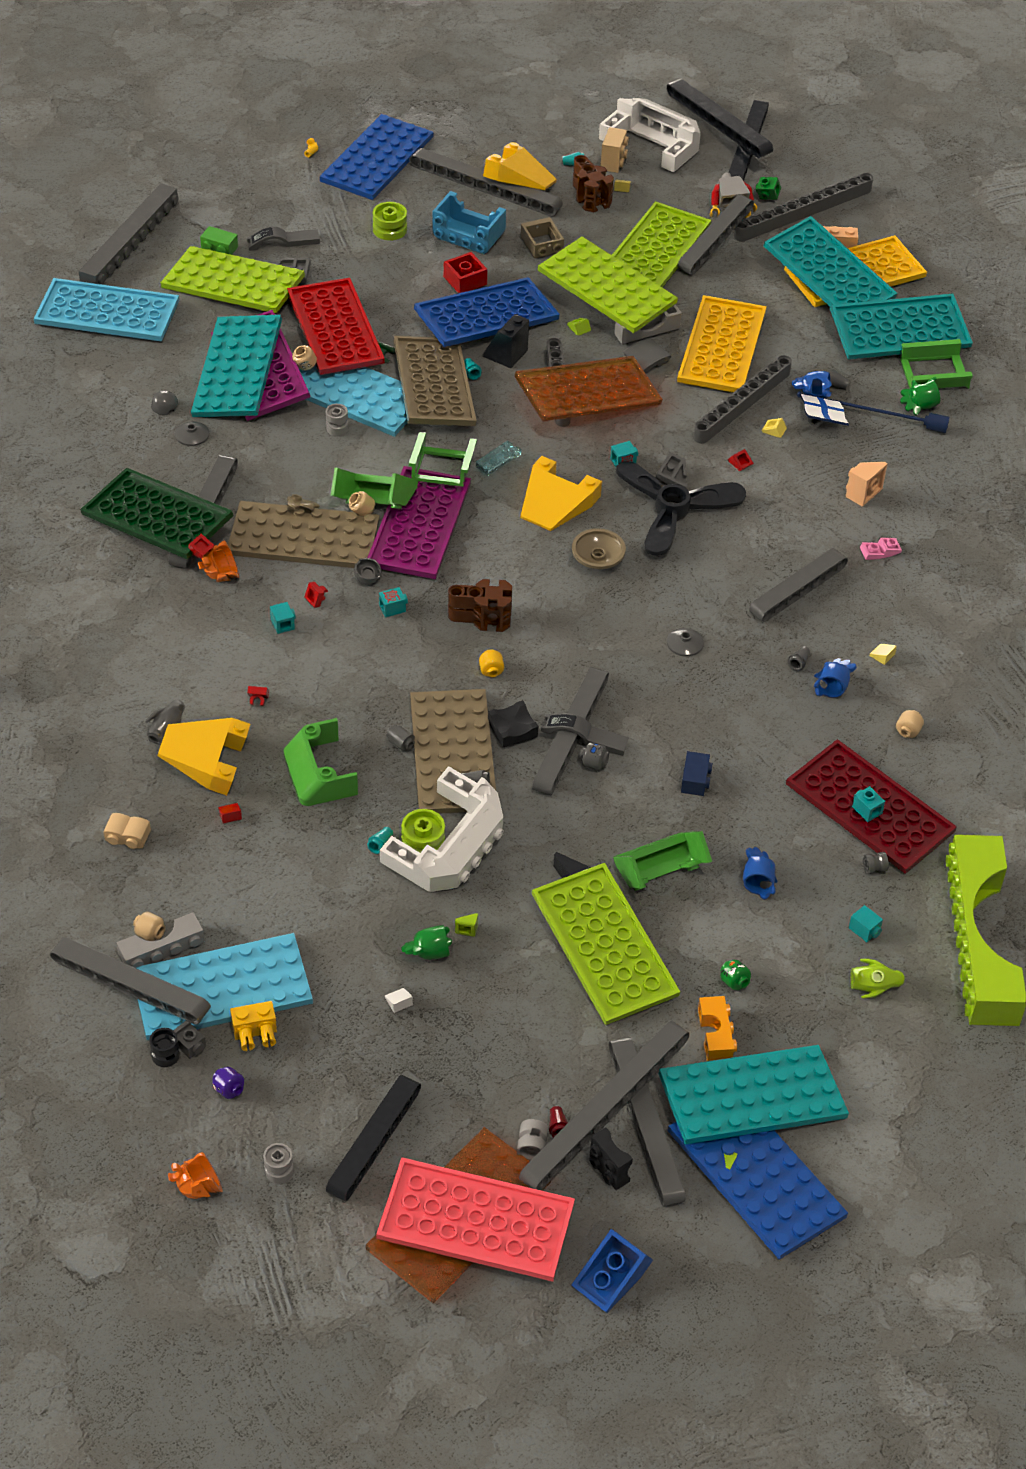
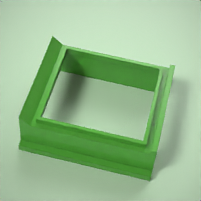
(932, 351)
(418, 454)

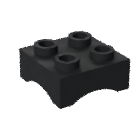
(513, 724)
(609, 1159)

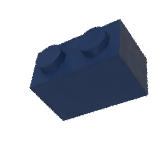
(695, 773)

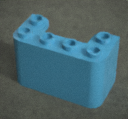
(467, 227)

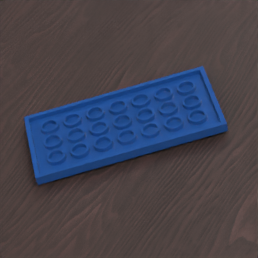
(376, 157)
(484, 311)
(767, 1187)

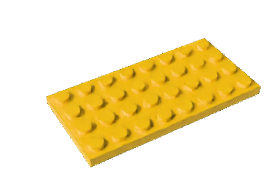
(884, 257)
(721, 344)

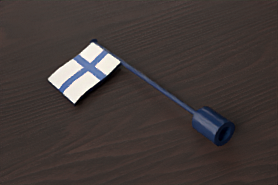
(832, 411)

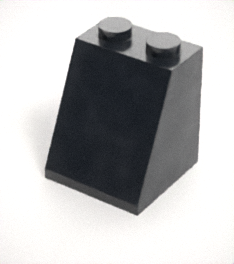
(509, 342)

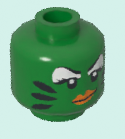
(735, 974)

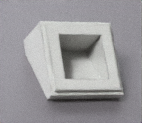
(399, 1000)

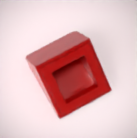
(741, 460)
(230, 813)

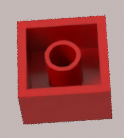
(465, 272)

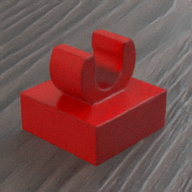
(201, 546)
(315, 594)
(258, 692)

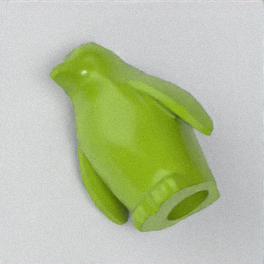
(875, 978)

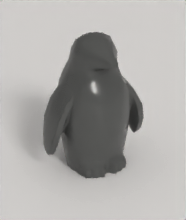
(162, 717)

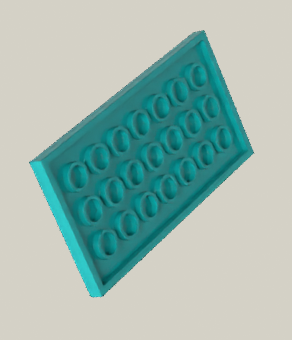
(827, 265)
(883, 325)
(237, 366)
(752, 1094)

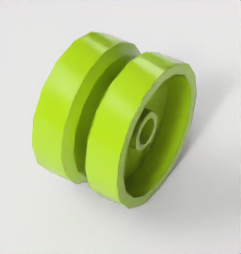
(389, 221)
(423, 828)

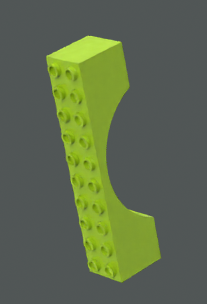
(991, 984)

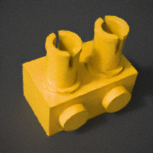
(254, 1021)

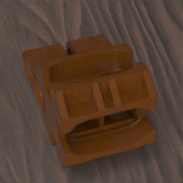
(592, 184)
(481, 604)

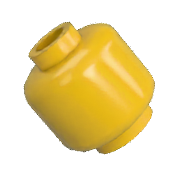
(491, 662)

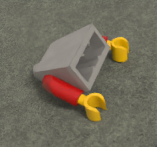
(727, 190)

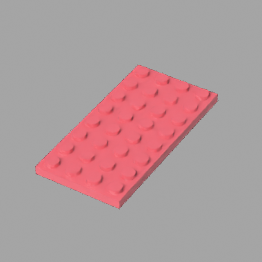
(476, 1219)

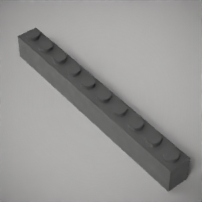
(129, 235)

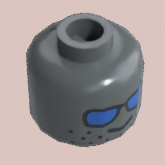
(594, 756)

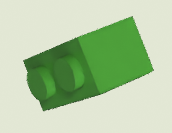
(219, 240)

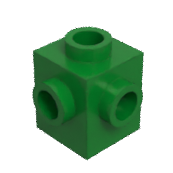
(768, 188)

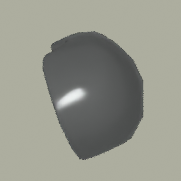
(164, 402)
(367, 571)

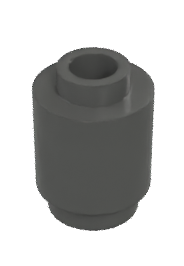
(400, 737)

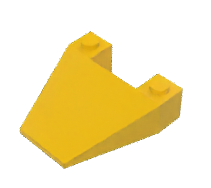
(518, 168)
(555, 500)
(197, 748)

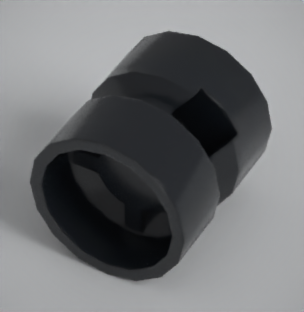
(164, 1047)

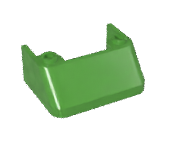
(383, 489)
(312, 783)
(662, 857)

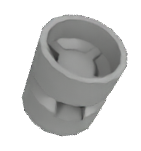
(337, 419)
(532, 1138)
(278, 1163)

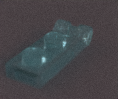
(498, 457)

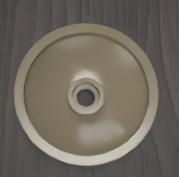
(598, 548)

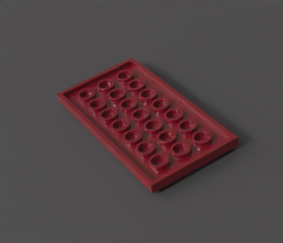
(905, 829)

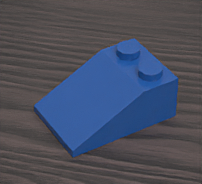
(611, 1271)

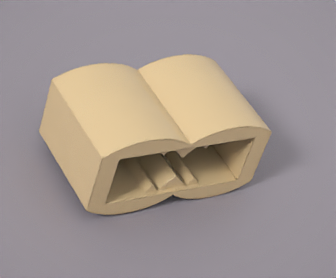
(127, 830)

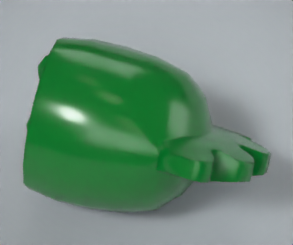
(921, 396)
(429, 943)

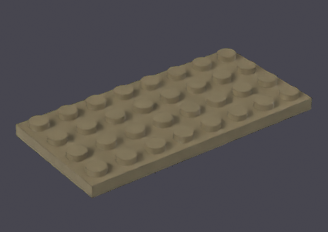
(434, 382)
(302, 534)
(451, 732)

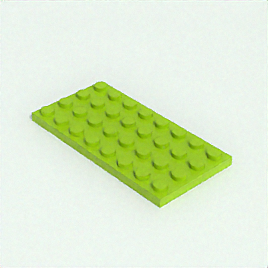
(660, 241)
(232, 279)
(607, 284)
(605, 943)

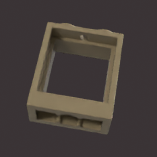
(545, 227)

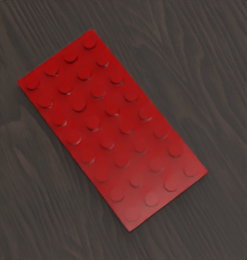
(335, 326)

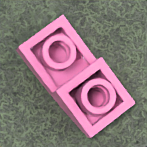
(884, 548)

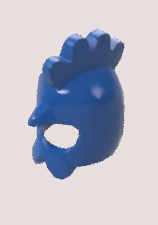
(814, 383)
(836, 676)
(759, 869)

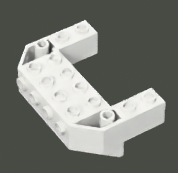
(659, 125)
(462, 848)

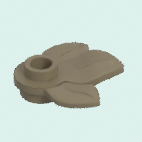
(296, 501)

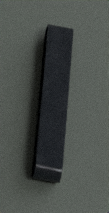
(373, 1138)

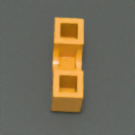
(716, 1014)

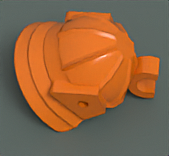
(220, 563)
(196, 1177)

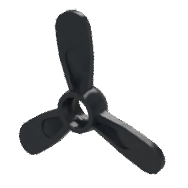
(664, 527)

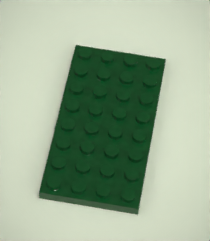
(156, 512)

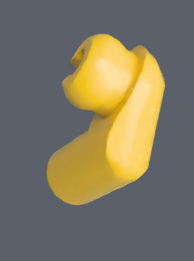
(312, 147)

